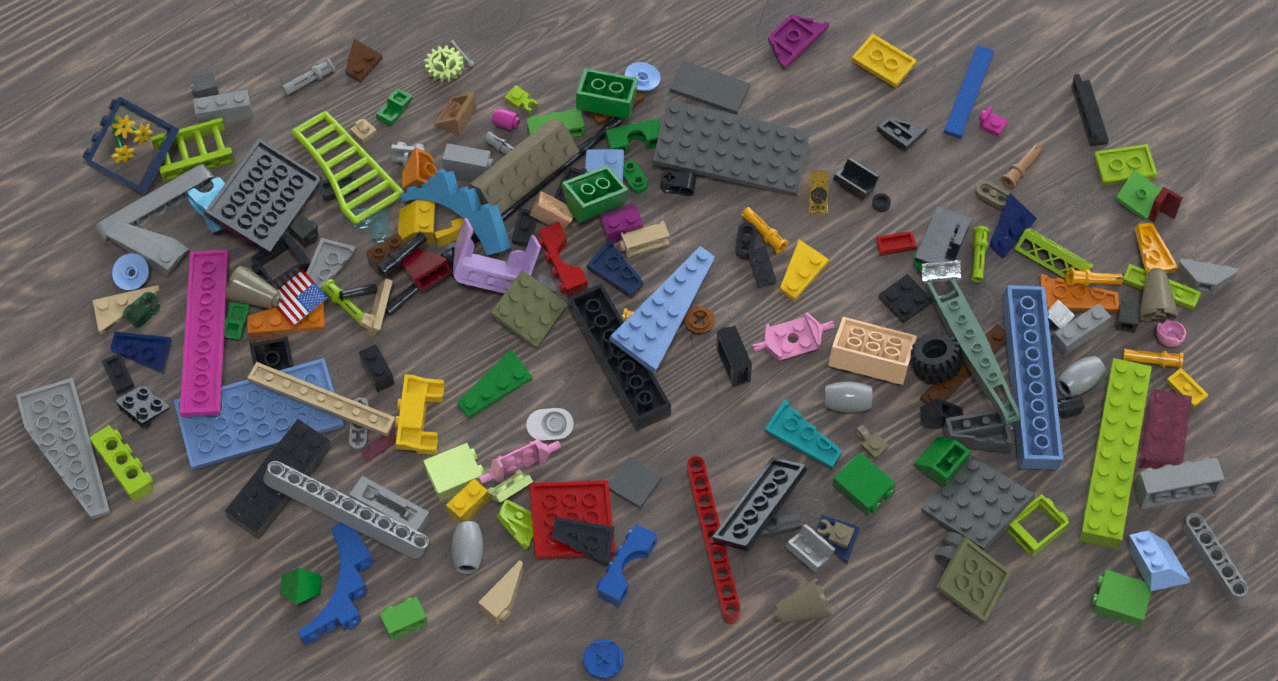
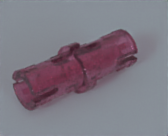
(378, 446)

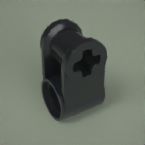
(679, 182)

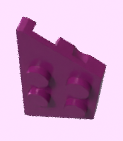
(794, 37)

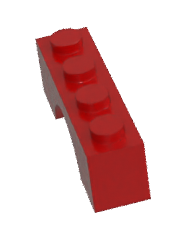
(570, 278)

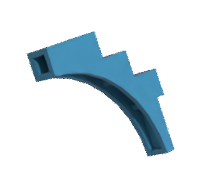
(484, 219)

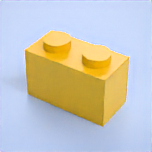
(467, 502)

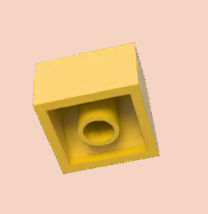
(418, 217)

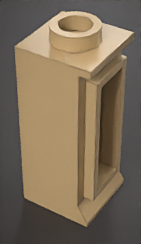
(644, 239)

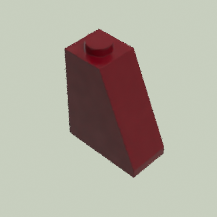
(425, 268)

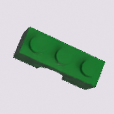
(644, 131)

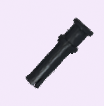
(394, 259)

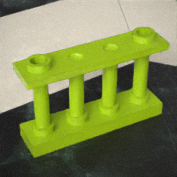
(212, 160)

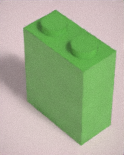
(1121, 598)

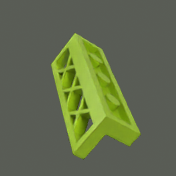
(1052, 248)

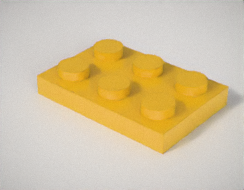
(884, 60)

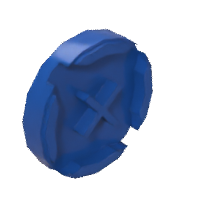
(603, 659)

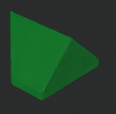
(300, 585)

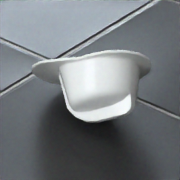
(550, 424)

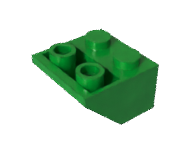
(943, 460)

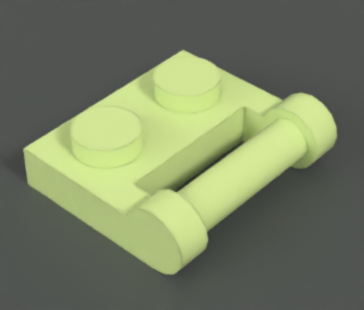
(509, 486)

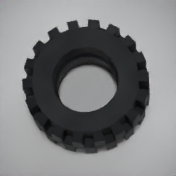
(933, 368)

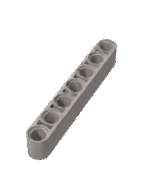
(158, 201)

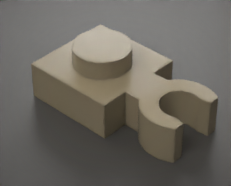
(839, 533)

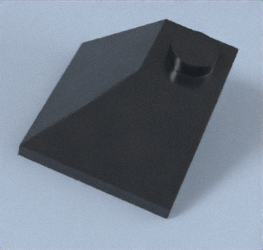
(271, 351)

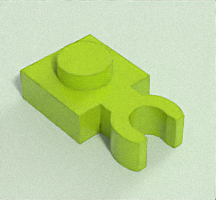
(519, 98)

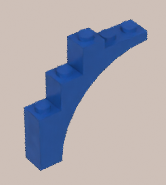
(350, 587)

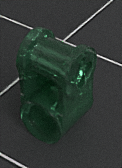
(140, 310)

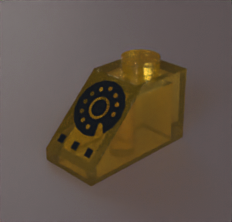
(818, 191)

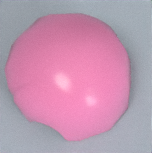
(1170, 333)

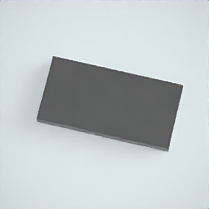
(709, 87)

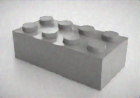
(1178, 483)

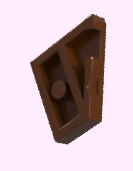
(361, 61)

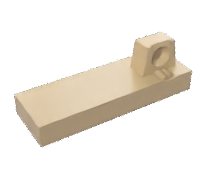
(373, 321)

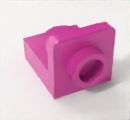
(991, 122)

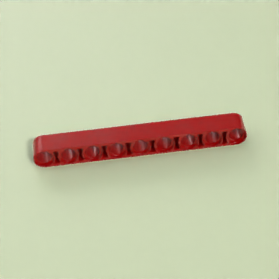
(708, 530)

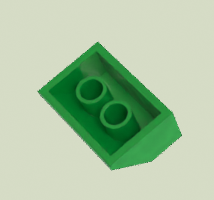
(594, 193)

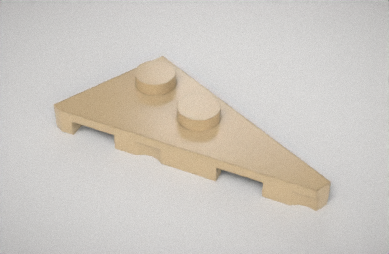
(110, 309)

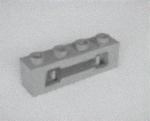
(366, 492)

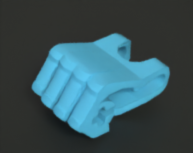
(201, 201)

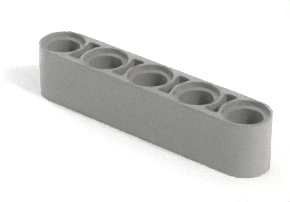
(1216, 568)

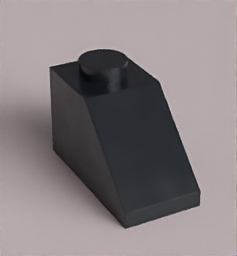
(935, 412)

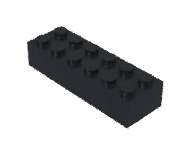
(259, 504)

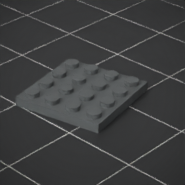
(978, 503)

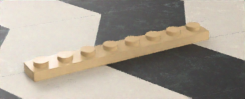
(321, 399)

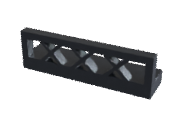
(1089, 111)

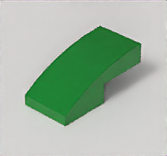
(395, 106)
(236, 320)

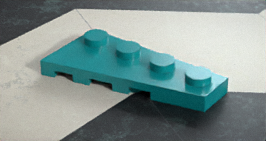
(797, 433)

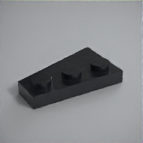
(585, 537)

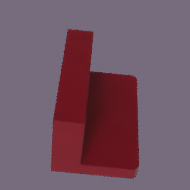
(1167, 203)

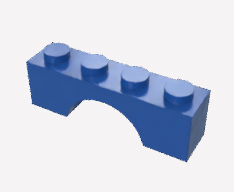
(638, 544)

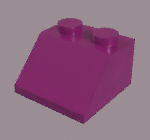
(620, 220)

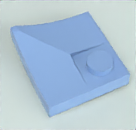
(612, 157)

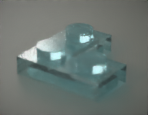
(378, 222)

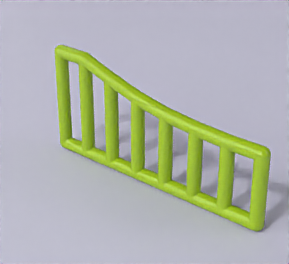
(333, 179)

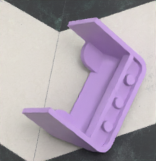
(486, 271)

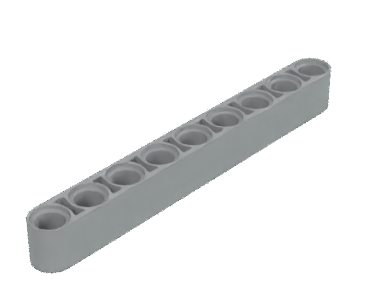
(345, 510)

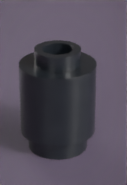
(1070, 406)

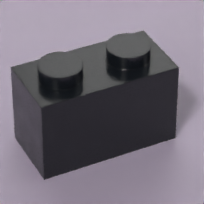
(376, 368)

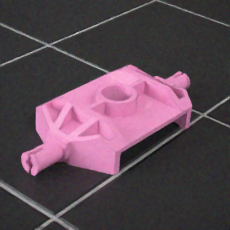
(805, 329)
(519, 458)

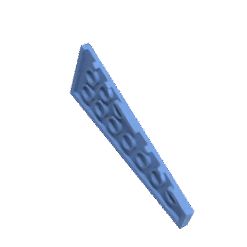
(657, 320)

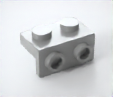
(810, 548)

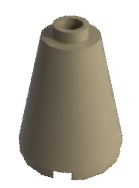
(251, 289)
(1157, 298)
(803, 604)

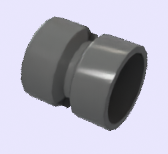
(949, 547)

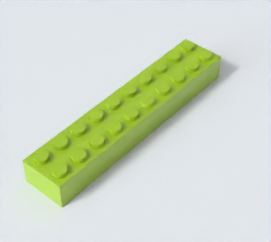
(1115, 454)

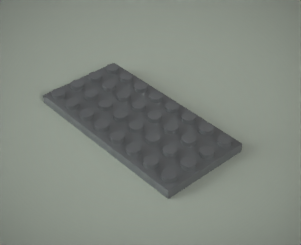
(731, 148)

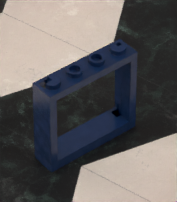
(158, 158)

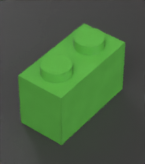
(403, 618)

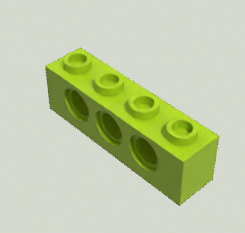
(109, 438)

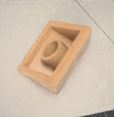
(551, 210)

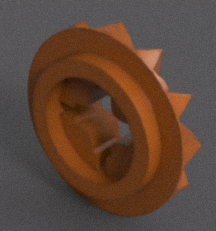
(699, 312)

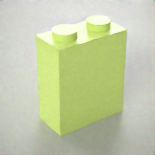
(453, 470)

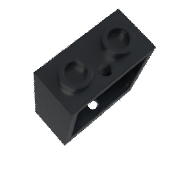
(284, 243)
(733, 356)

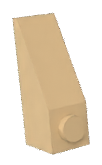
(500, 598)

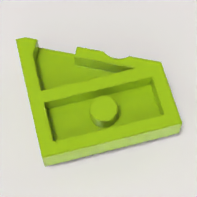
(517, 522)

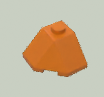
(418, 169)

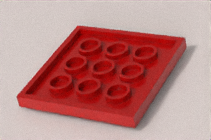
(570, 500)

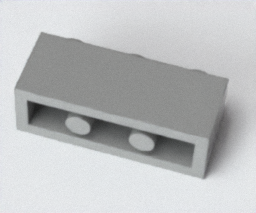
(225, 106)
(1081, 330)

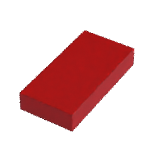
(896, 243)

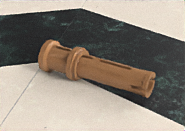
(1017, 171)

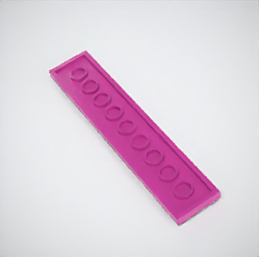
(204, 333)

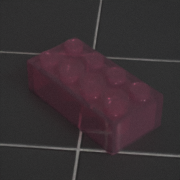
(1165, 429)

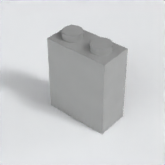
(466, 162)

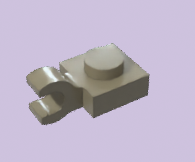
(872, 444)

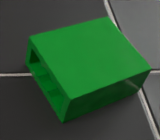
(864, 484)

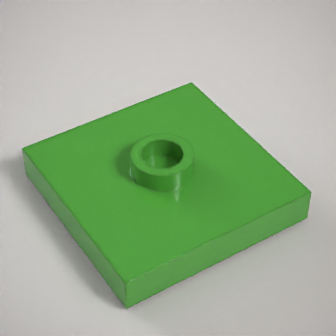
(1138, 195)

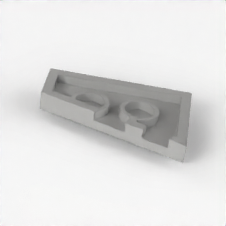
(329, 260)

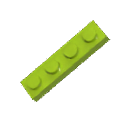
(1182, 294)

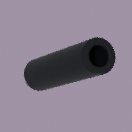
(357, 291)

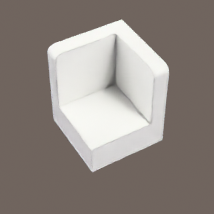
(1060, 314)

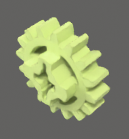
(436, 68)

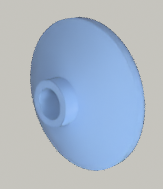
(647, 75)
(123, 268)

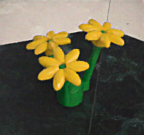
(122, 126)

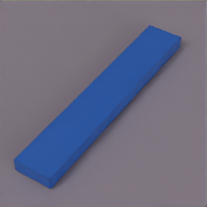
(968, 92)

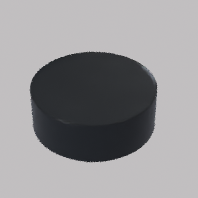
(881, 202)

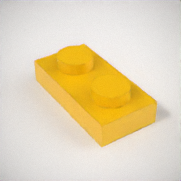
(1185, 385)

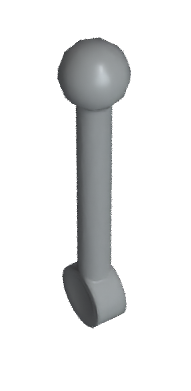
(470, 63)

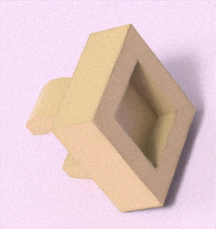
(363, 130)

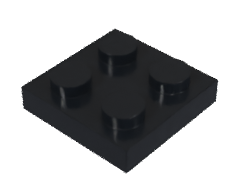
(905, 298)

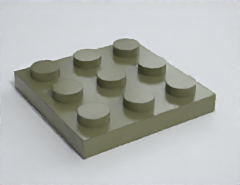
(528, 309)
(973, 580)

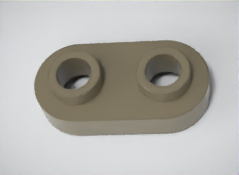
(994, 194)

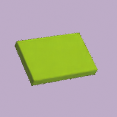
(1118, 164)

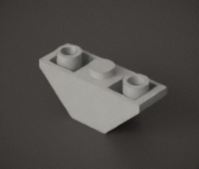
(1205, 276)

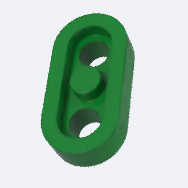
(633, 175)

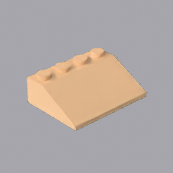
(872, 350)

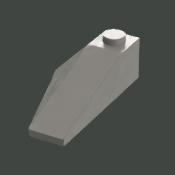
(158, 250)

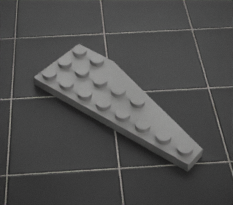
(59, 429)

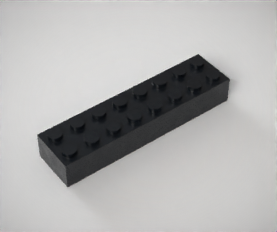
(630, 380)

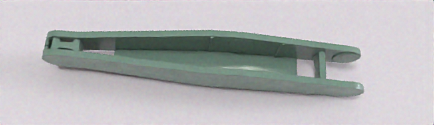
(974, 348)

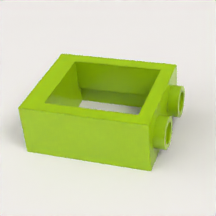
(1024, 539)

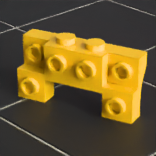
(412, 415)

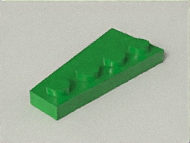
(496, 384)

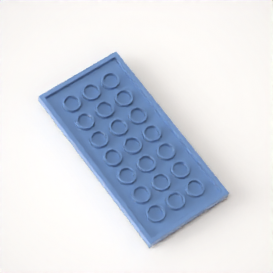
(254, 418)

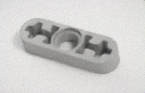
(363, 432)

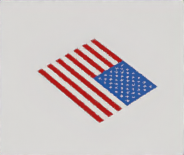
(299, 297)

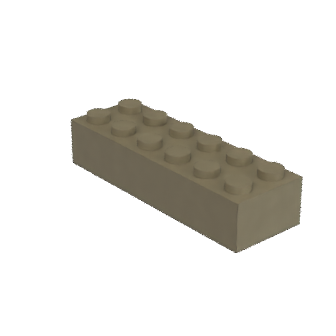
(525, 165)

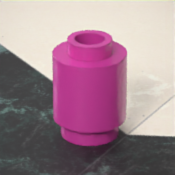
(505, 119)

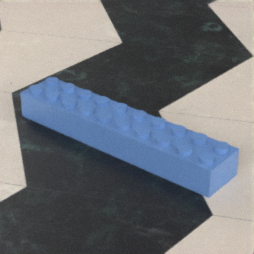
(1032, 377)

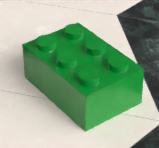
(606, 93)

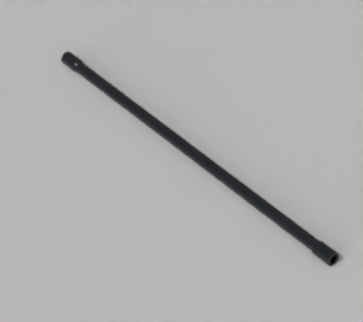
(398, 301)

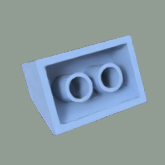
(1156, 561)

